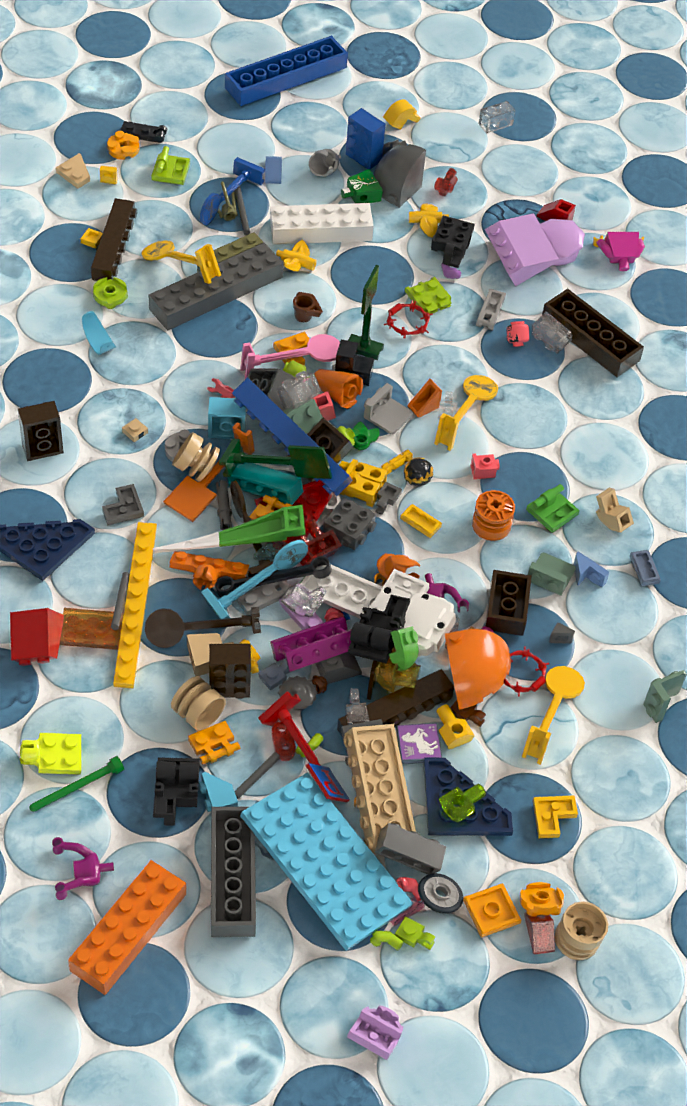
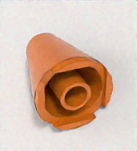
(341, 386)

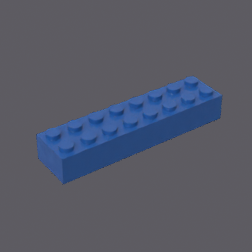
(285, 70)

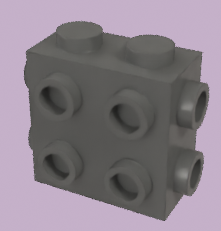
(350, 523)

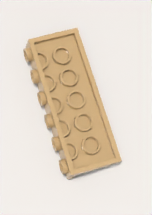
(378, 780)

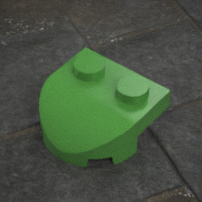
(406, 648)

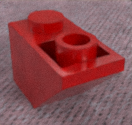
(557, 210)

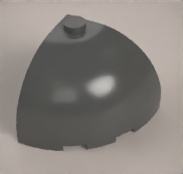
(401, 173)
(268, 380)

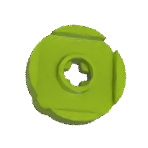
(113, 299)

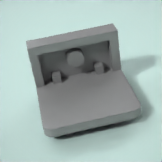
(385, 411)

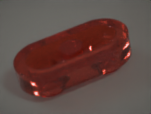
(283, 739)

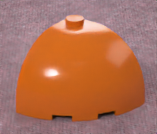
(477, 664)

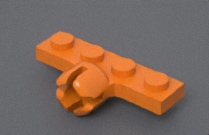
(207, 569)

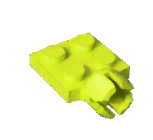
(53, 753)

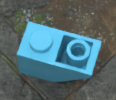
(217, 791)

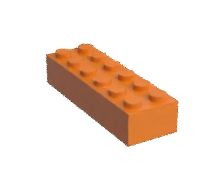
(127, 927)

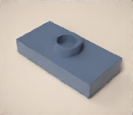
(645, 568)

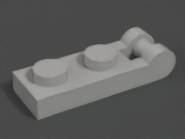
(491, 309)
(262, 596)

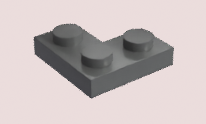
(127, 508)

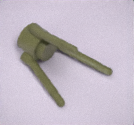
(228, 211)

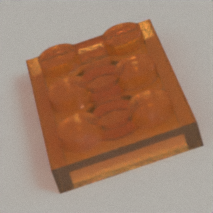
(89, 629)

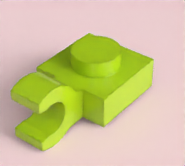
(413, 933)

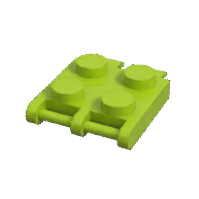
(429, 295)

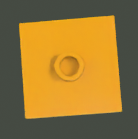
(492, 910)

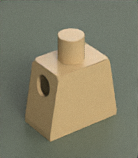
(199, 650)

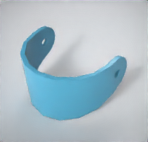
(96, 333)

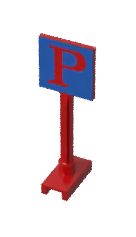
(322, 775)

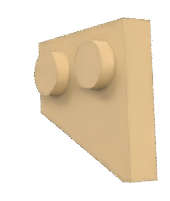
(74, 171)

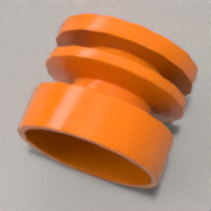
(493, 515)

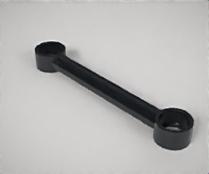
(278, 576)

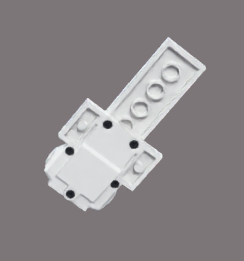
(427, 613)

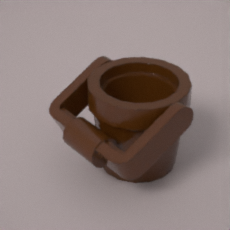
(306, 306)

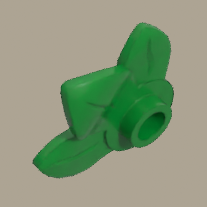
(363, 436)

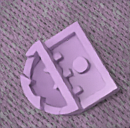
(377, 1030)

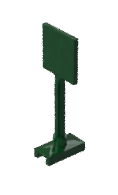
(366, 346)
(306, 460)

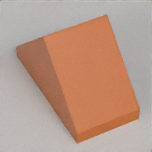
(426, 399)

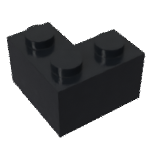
(350, 362)

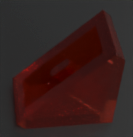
(541, 933)

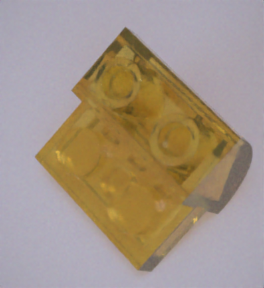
(389, 676)

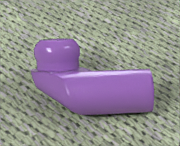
(450, 273)

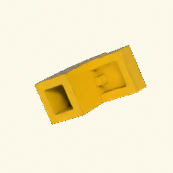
(400, 112)

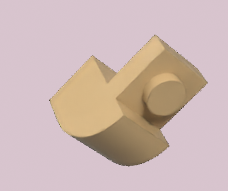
(611, 513)

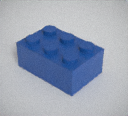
(365, 138)

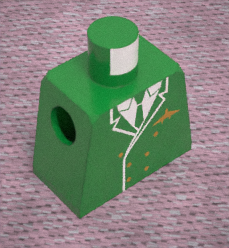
(363, 188)

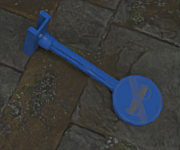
(245, 171)

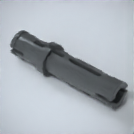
(224, 511)

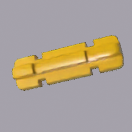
(397, 461)

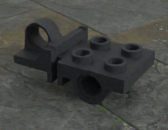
(453, 239)
(372, 635)
(175, 786)

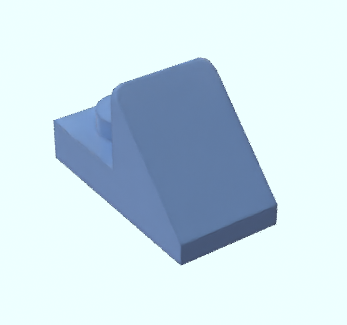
(273, 169)
(587, 568)

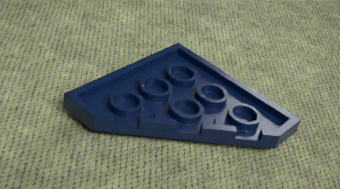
(43, 546)
(488, 817)

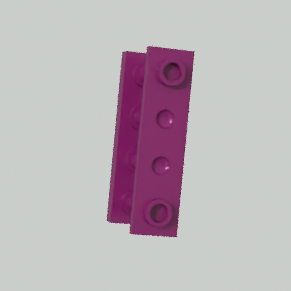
(313, 644)

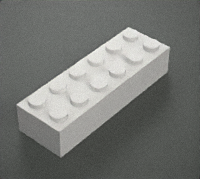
(321, 223)

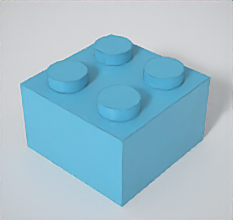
(222, 416)

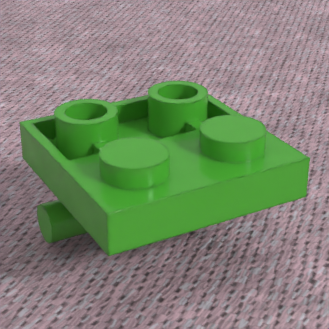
(552, 509)

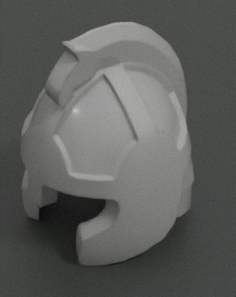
(324, 162)

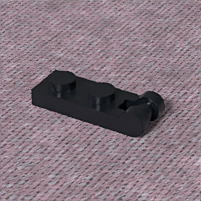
(145, 132)

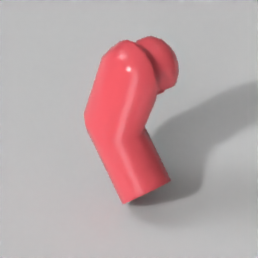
(409, 885)

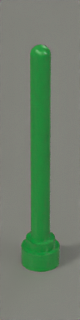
(113, 766)

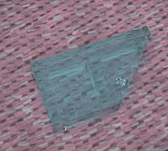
(269, 550)

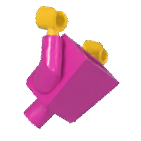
(621, 247)

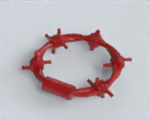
(426, 316)
(538, 683)

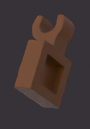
(470, 713)

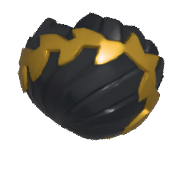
(418, 471)

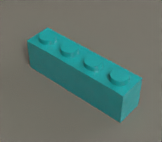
(267, 481)

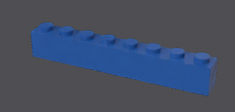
(284, 430)

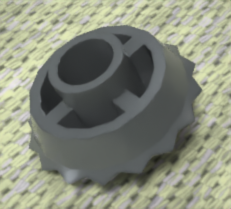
(301, 687)

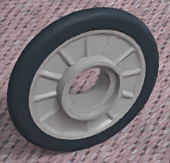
(427, 892)

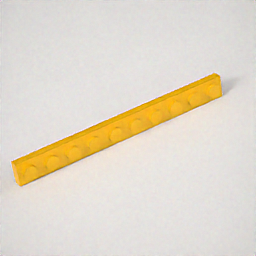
(135, 606)

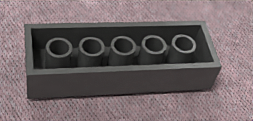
(232, 874)

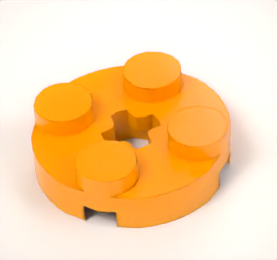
(129, 142)
(550, 904)

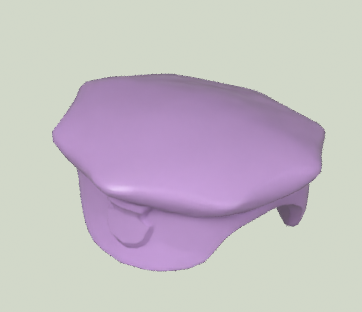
(565, 239)

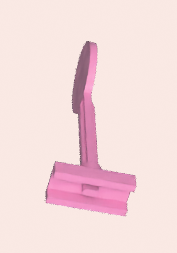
(320, 347)

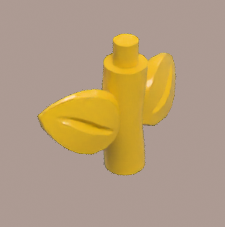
(428, 218)
(297, 257)

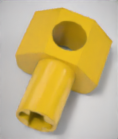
(453, 725)

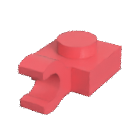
(225, 390)

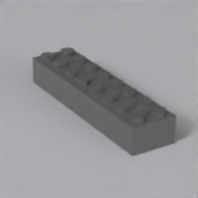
(194, 297)

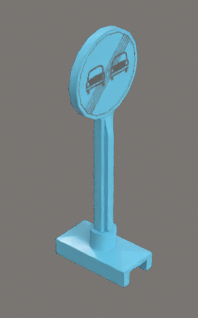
(286, 558)

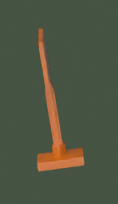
(193, 497)

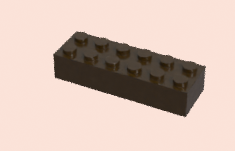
(595, 333)

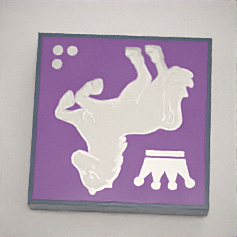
(417, 742)

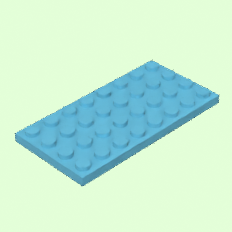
(326, 861)

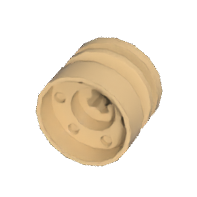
(198, 458)
(198, 703)
(587, 922)

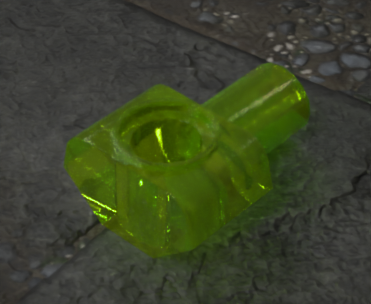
(464, 799)

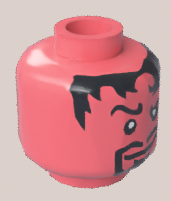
(517, 333)

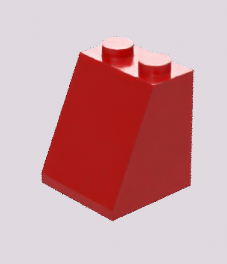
(35, 635)

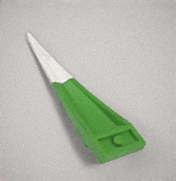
(268, 528)

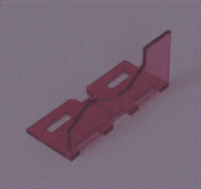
(417, 906)

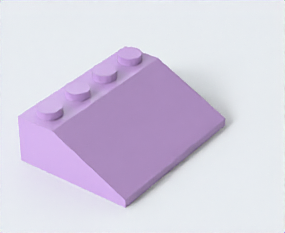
(522, 247)

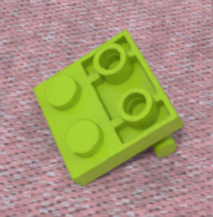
(170, 168)

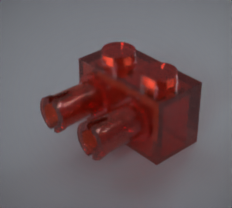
(321, 545)

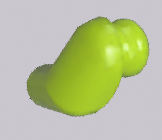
(314, 742)
(386, 936)

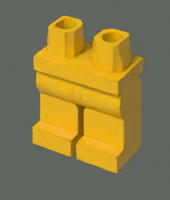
(366, 481)

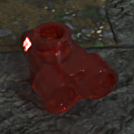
(447, 184)

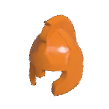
(389, 562)

